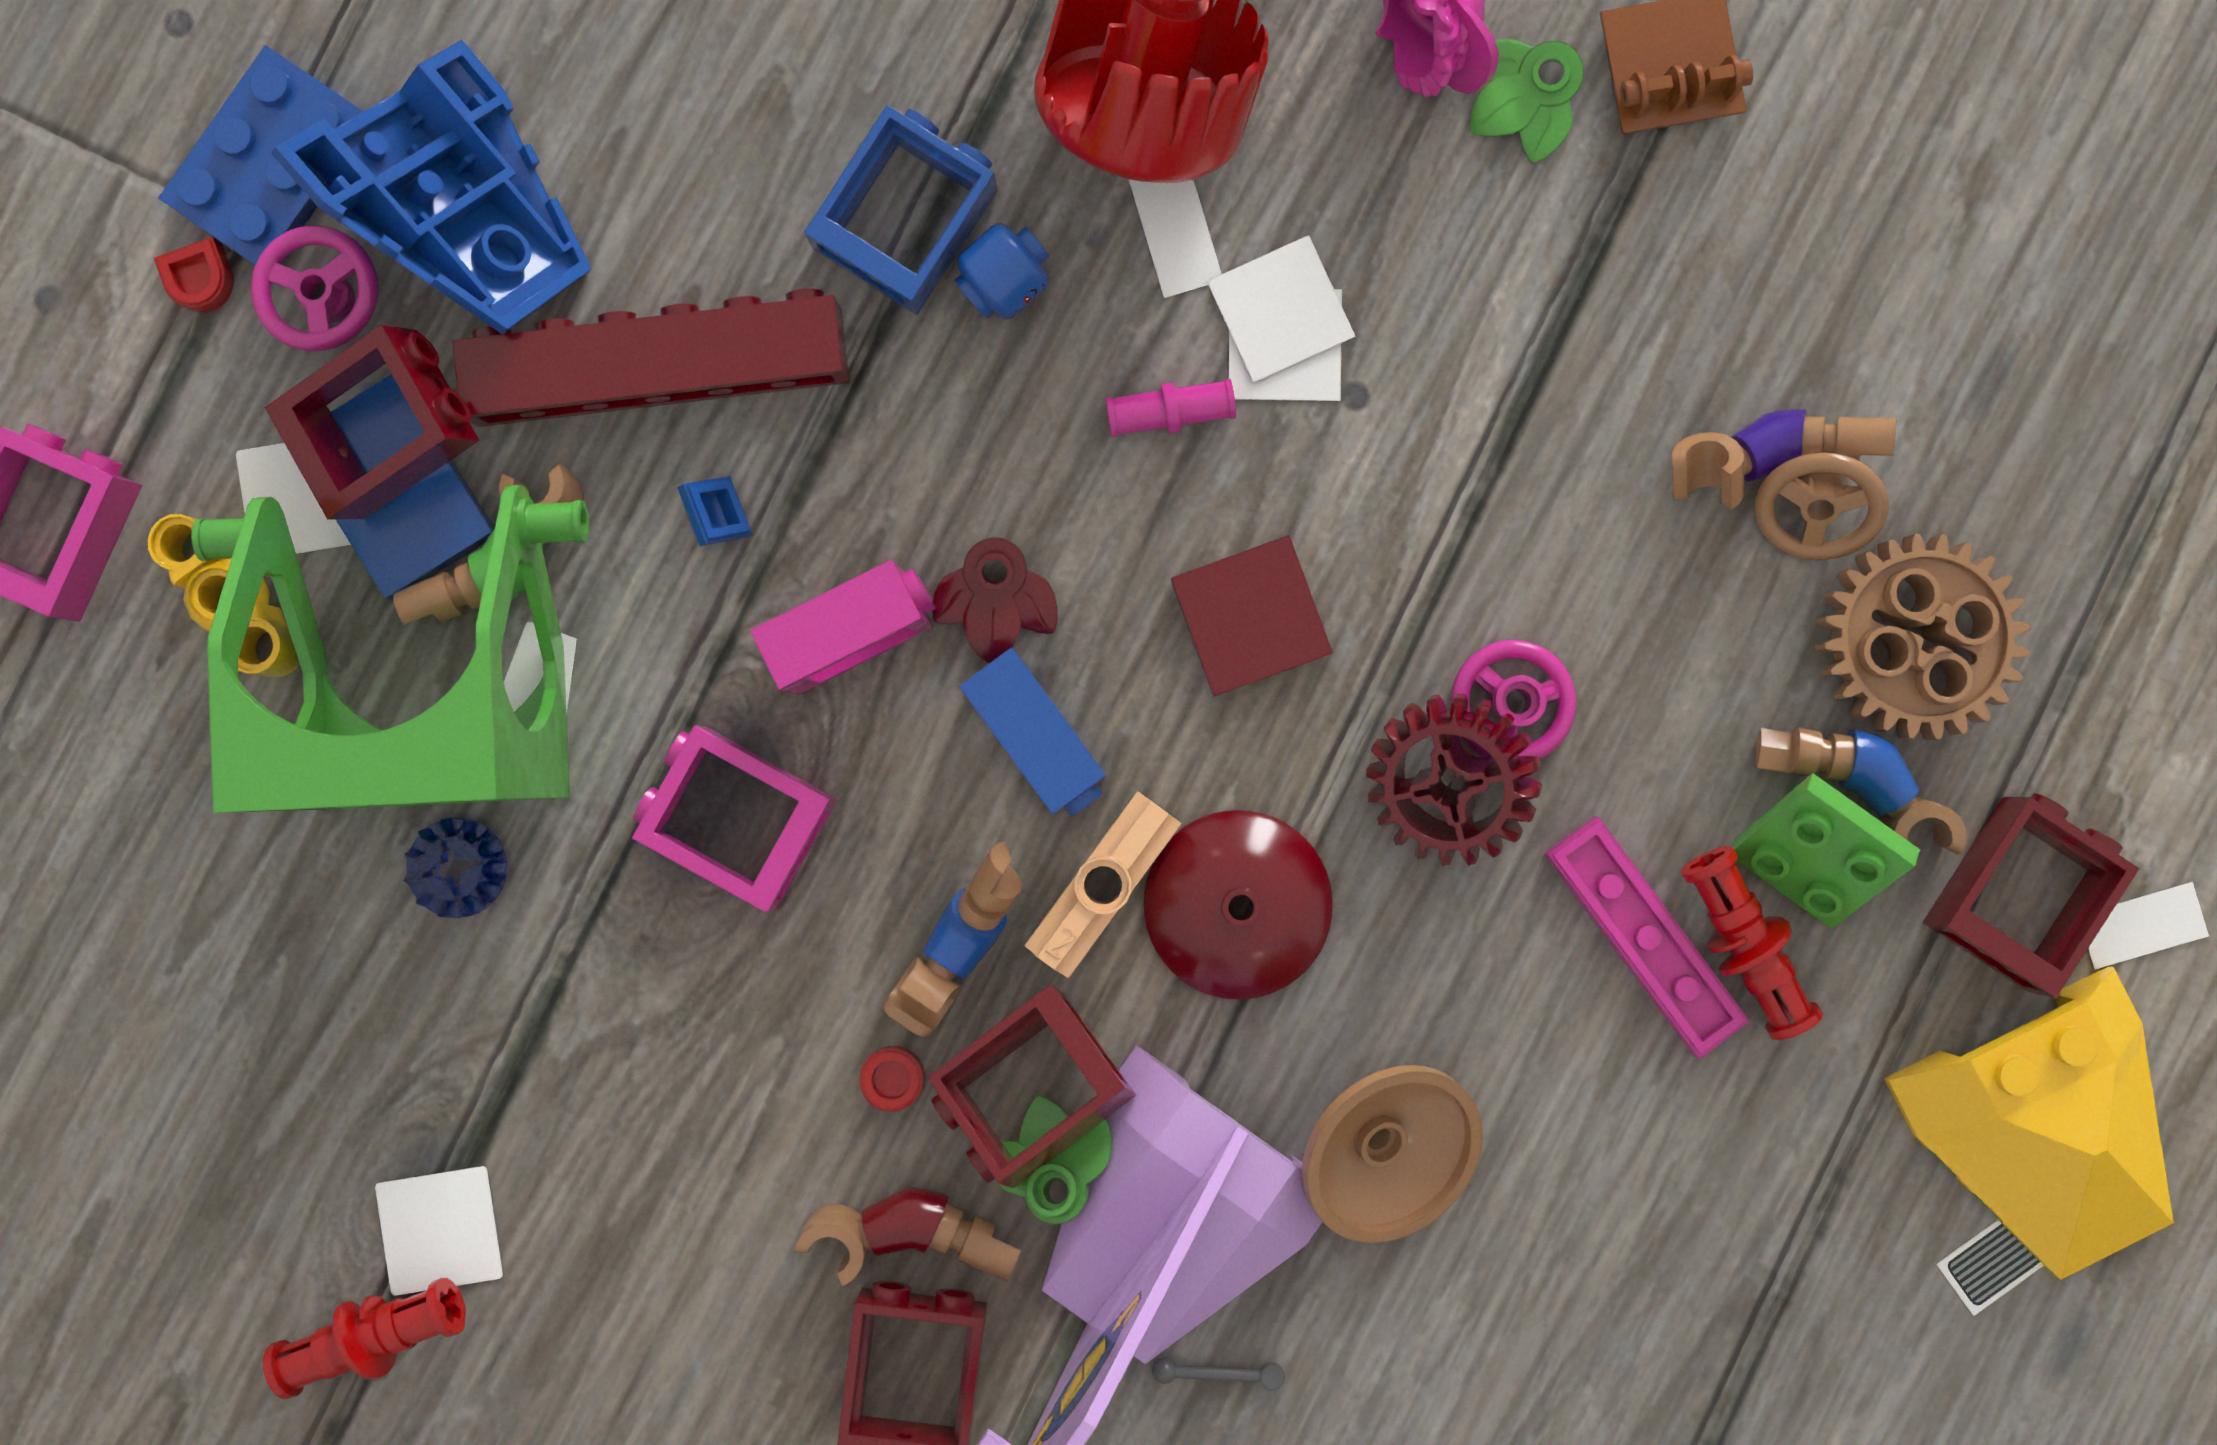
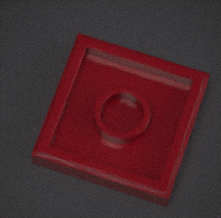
(1251, 615)

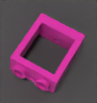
(91, 536)
(844, 627)
(789, 849)

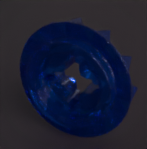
(477, 886)

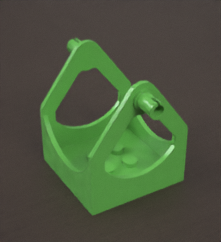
(333, 757)

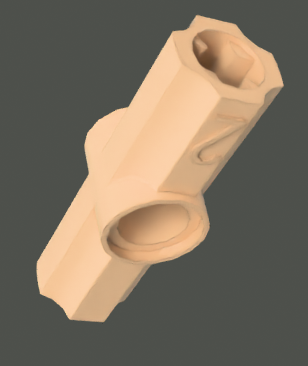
(1078, 919)

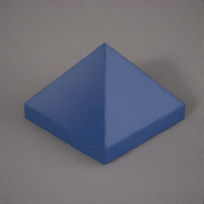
(714, 511)

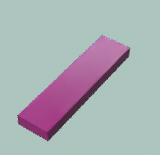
(1646, 937)

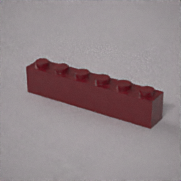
(652, 359)

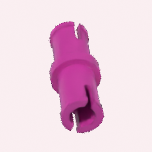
(1171, 407)

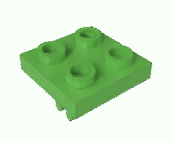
(1824, 851)

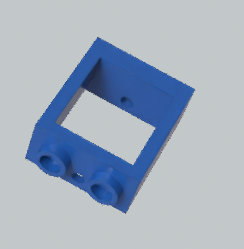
(919, 137)
(1034, 734)

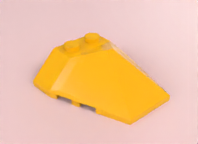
(2052, 1126)

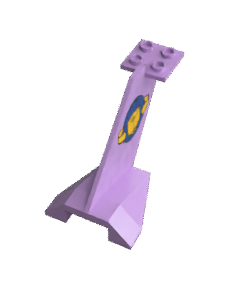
(1165, 1239)

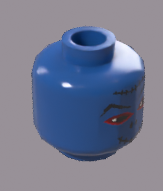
(1003, 271)

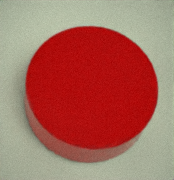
(892, 1078)

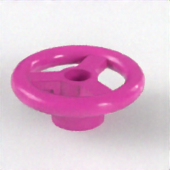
(338, 294)
(1535, 694)

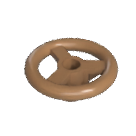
(1822, 492)

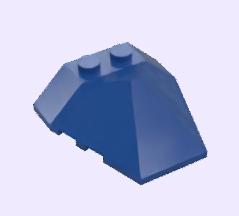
(445, 190)

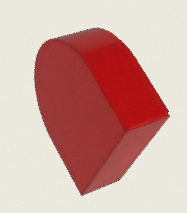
(197, 275)

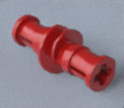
(1753, 943)
(364, 1338)

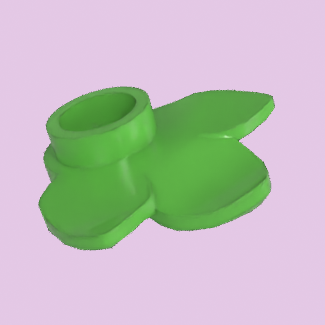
(1523, 103)
(1075, 1165)

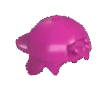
(1439, 44)

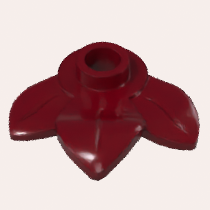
(997, 608)

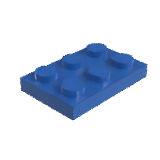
(230, 176)

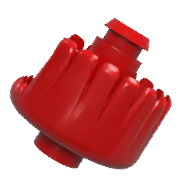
(1151, 84)

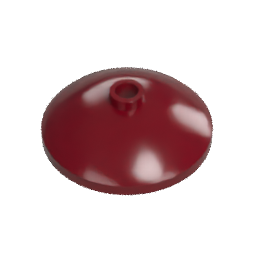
(1191, 896)

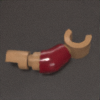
(908, 1221)

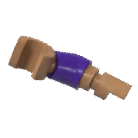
(1768, 443)

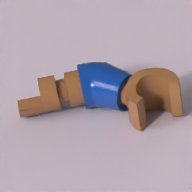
(1869, 768)
(956, 945)

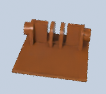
(1674, 63)

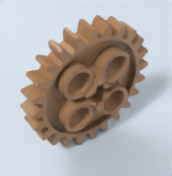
(1941, 585)

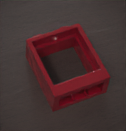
(322, 449)
(2076, 925)
(958, 1108)
(896, 1301)

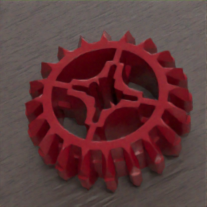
(1460, 830)

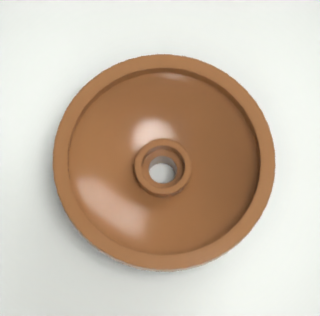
(1392, 1153)

